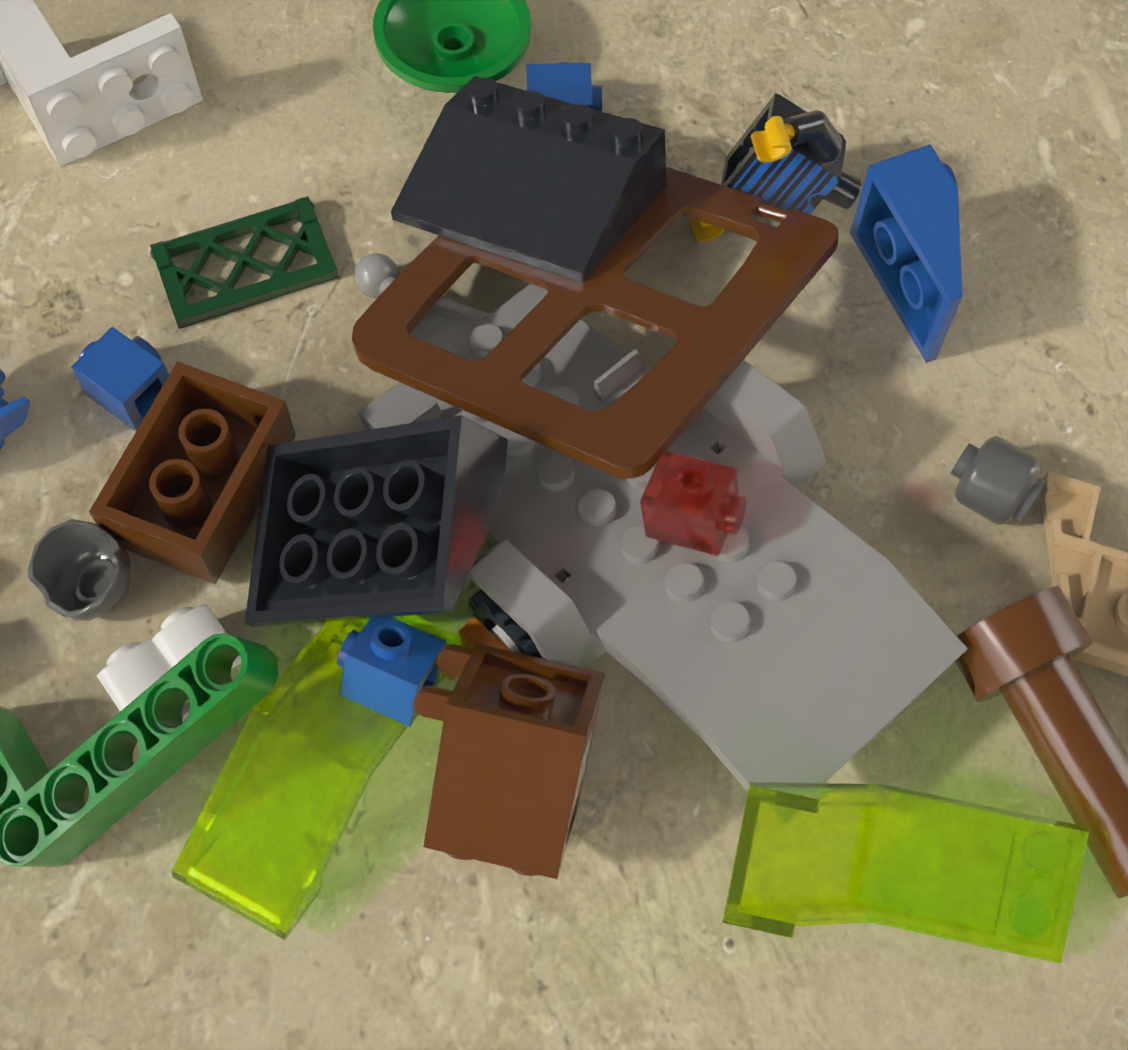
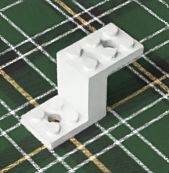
(91, 96)

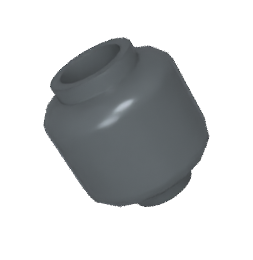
(998, 480)

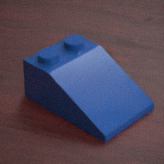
(912, 242)

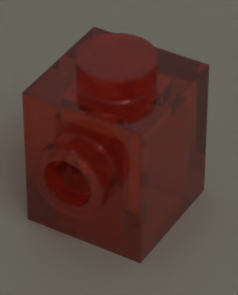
(692, 503)

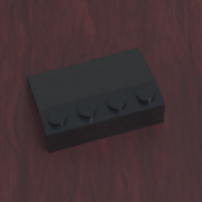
(533, 177)
(373, 521)

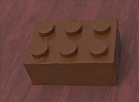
(193, 472)

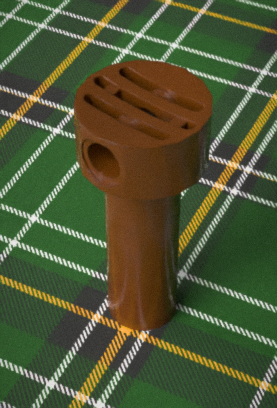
(1028, 660)

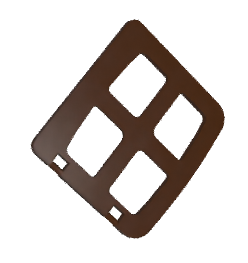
(658, 408)

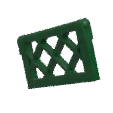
(232, 299)

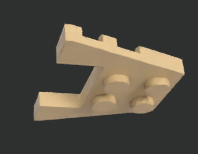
(1087, 572)

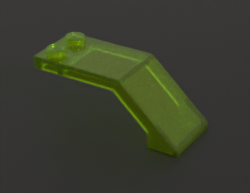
(290, 787)
(905, 864)

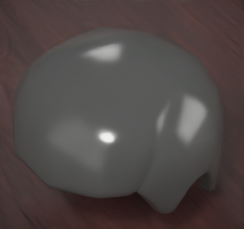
(80, 569)

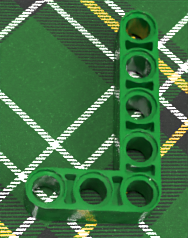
(105, 760)

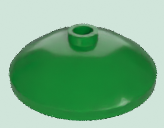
(451, 41)

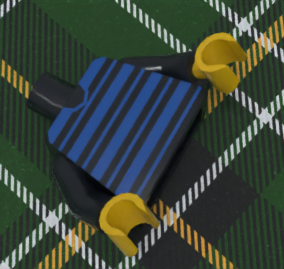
(788, 161)

